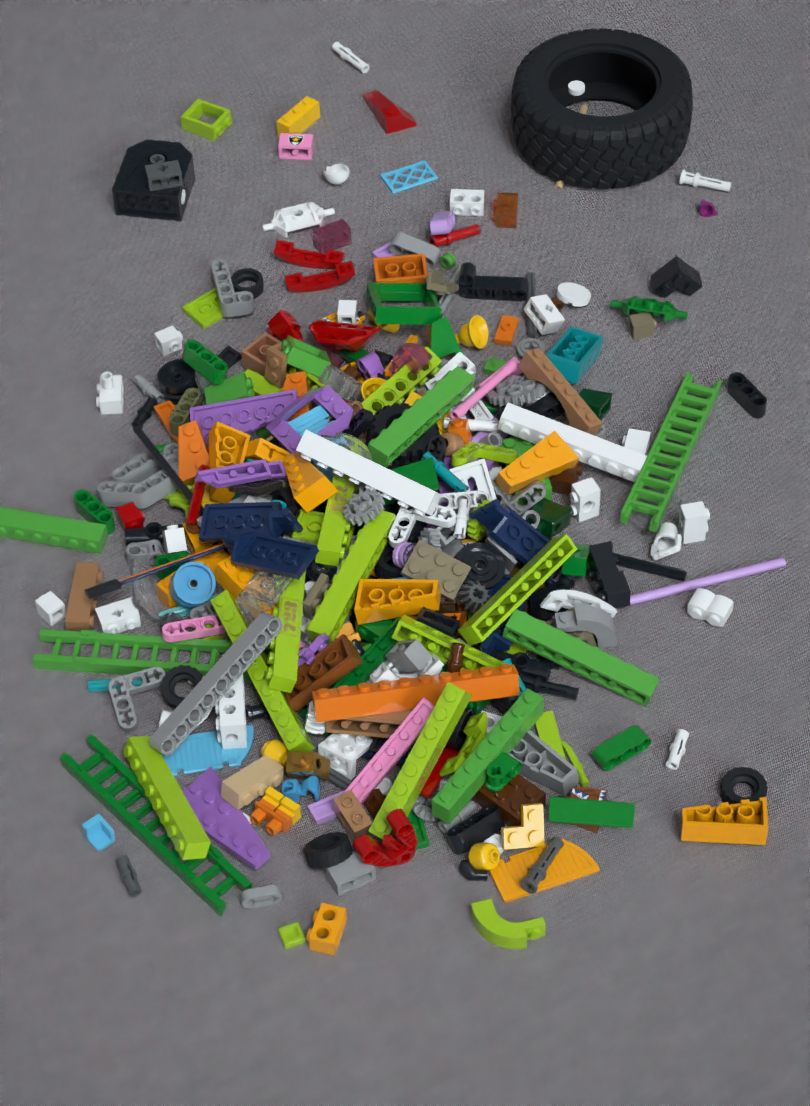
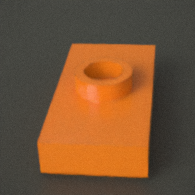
(506, 330)

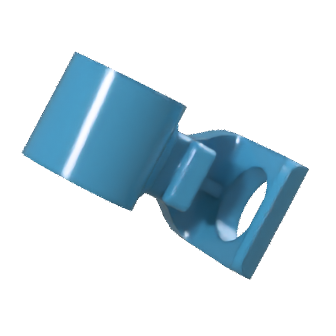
(293, 790)

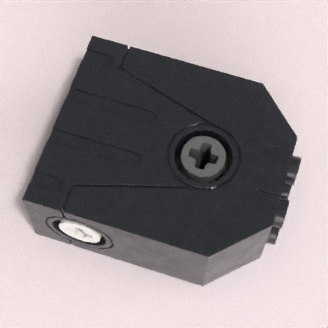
(131, 187)

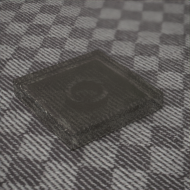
(257, 488)

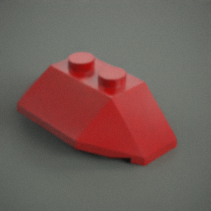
(283, 325)
(342, 335)

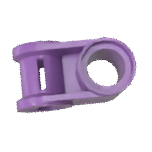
(371, 366)

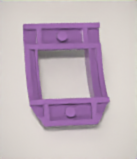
(329, 400)

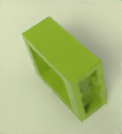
(191, 123)

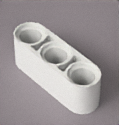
(453, 499)

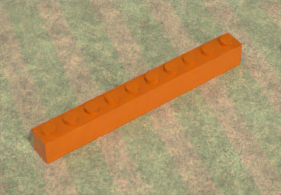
(407, 692)

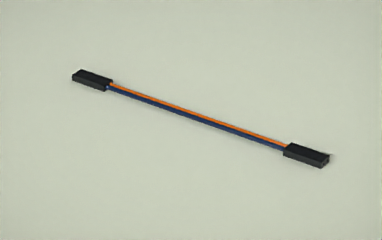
(115, 584)

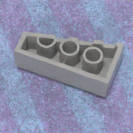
(544, 764)

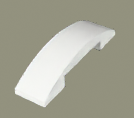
(569, 598)

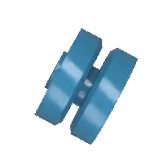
(201, 577)

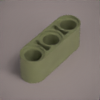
(181, 413)

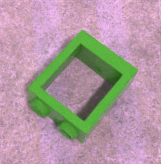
(305, 356)

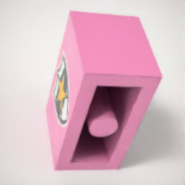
(296, 146)

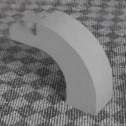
(591, 620)

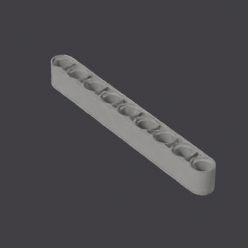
(215, 683)

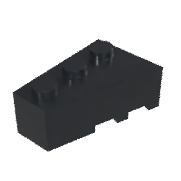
(606, 576)

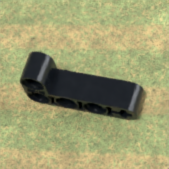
(490, 287)

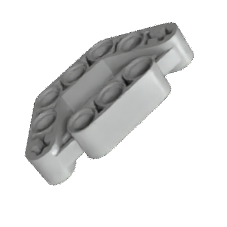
(140, 480)

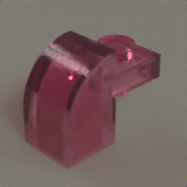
(412, 356)

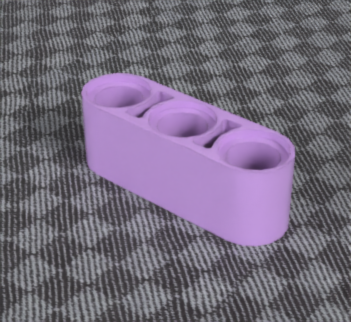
(442, 222)

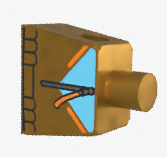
(303, 765)

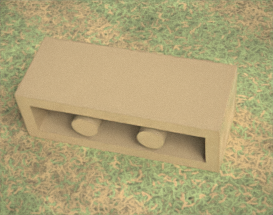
(252, 782)

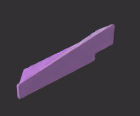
(242, 473)

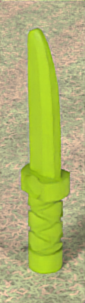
(578, 765)

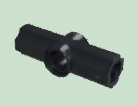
(151, 531)
(525, 664)

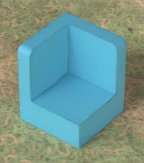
(98, 832)

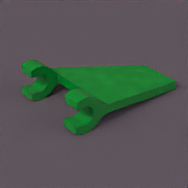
(443, 339)

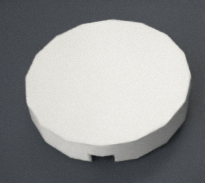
(573, 294)

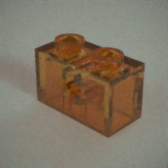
(506, 210)

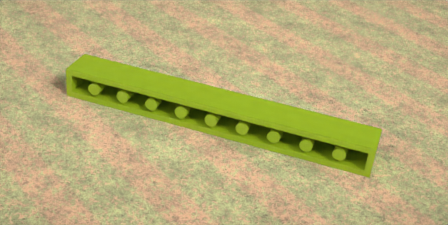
(275, 701)

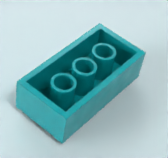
(576, 353)

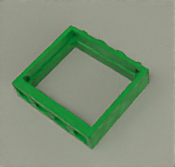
(402, 314)

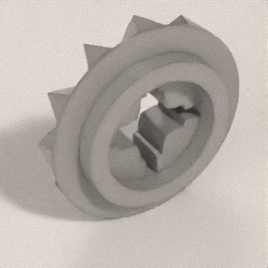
(525, 345)
(423, 811)

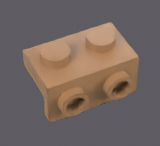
(275, 365)

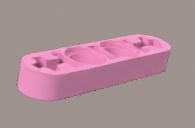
(197, 624)

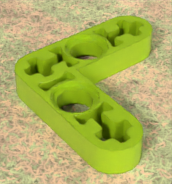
(479, 450)

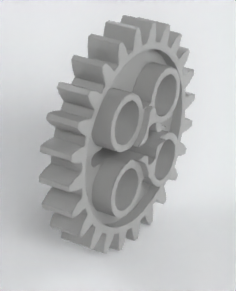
(516, 391)

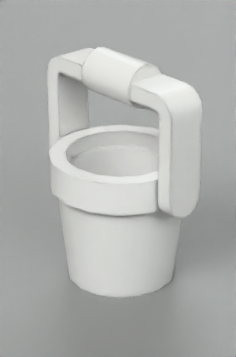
(666, 541)

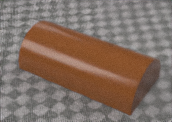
(325, 670)

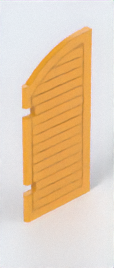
(568, 865)

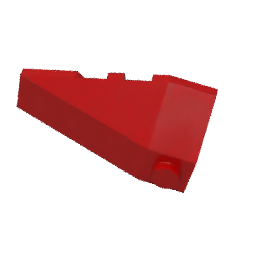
(388, 113)

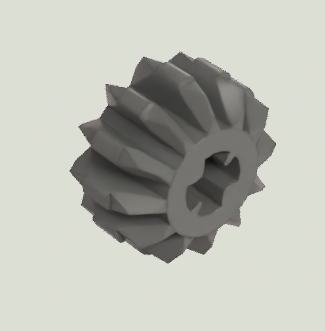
(473, 596)

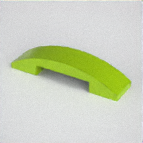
(476, 732)

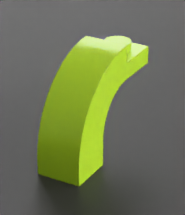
(502, 932)

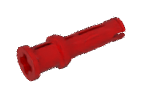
(447, 239)

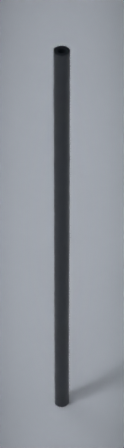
(165, 465)

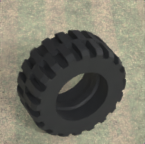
(384, 418)

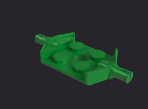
(650, 305)

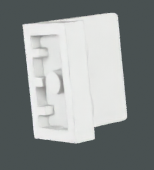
(344, 751)

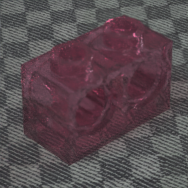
(332, 236)

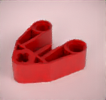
(395, 849)

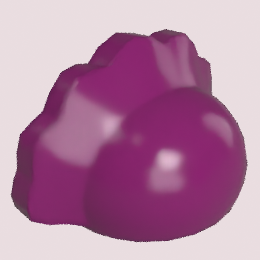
(707, 209)

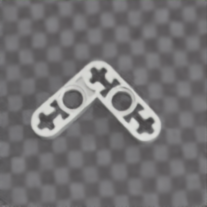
(411, 517)

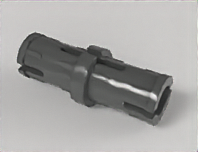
(128, 876)

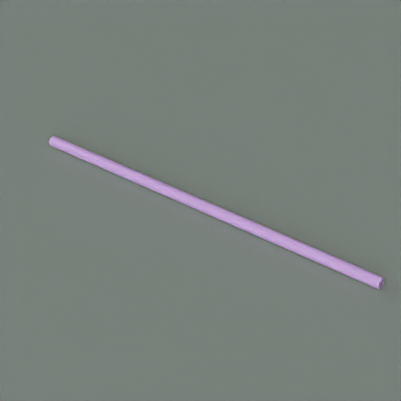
(704, 581)

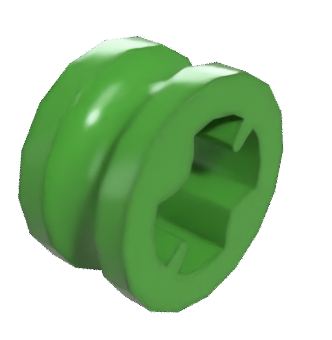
(447, 261)

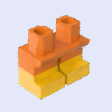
(277, 811)

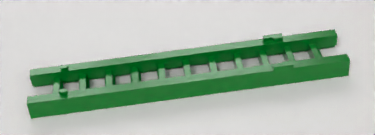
(144, 833)

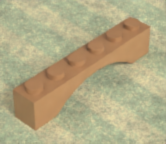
(540, 368)

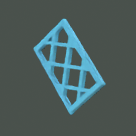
(412, 168)

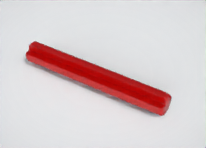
(196, 500)

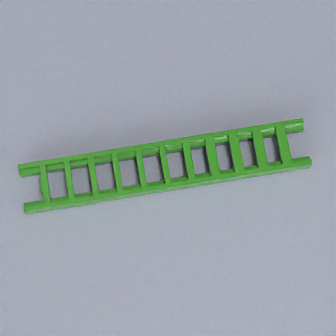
(660, 443)
(124, 666)

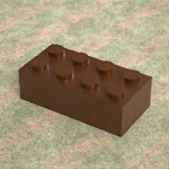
(510, 798)

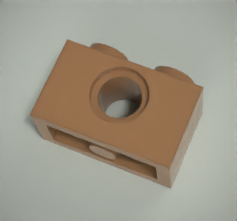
(351, 815)

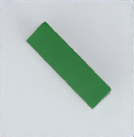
(591, 812)

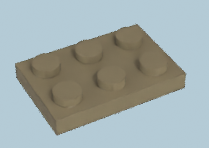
(432, 564)

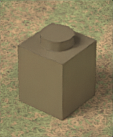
(641, 325)

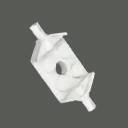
(286, 221)

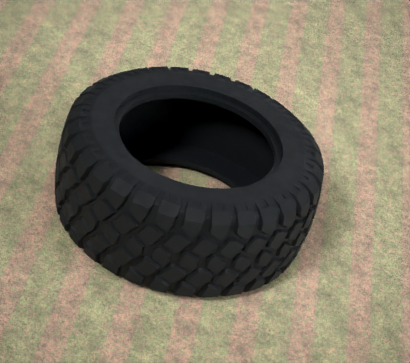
(601, 148)

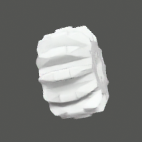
(310, 722)

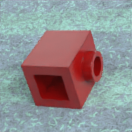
(130, 516)

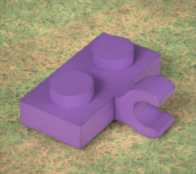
(308, 654)

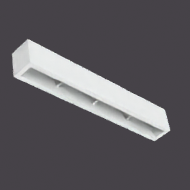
(587, 447)
(372, 474)

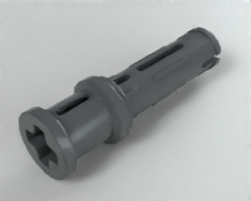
(537, 871)

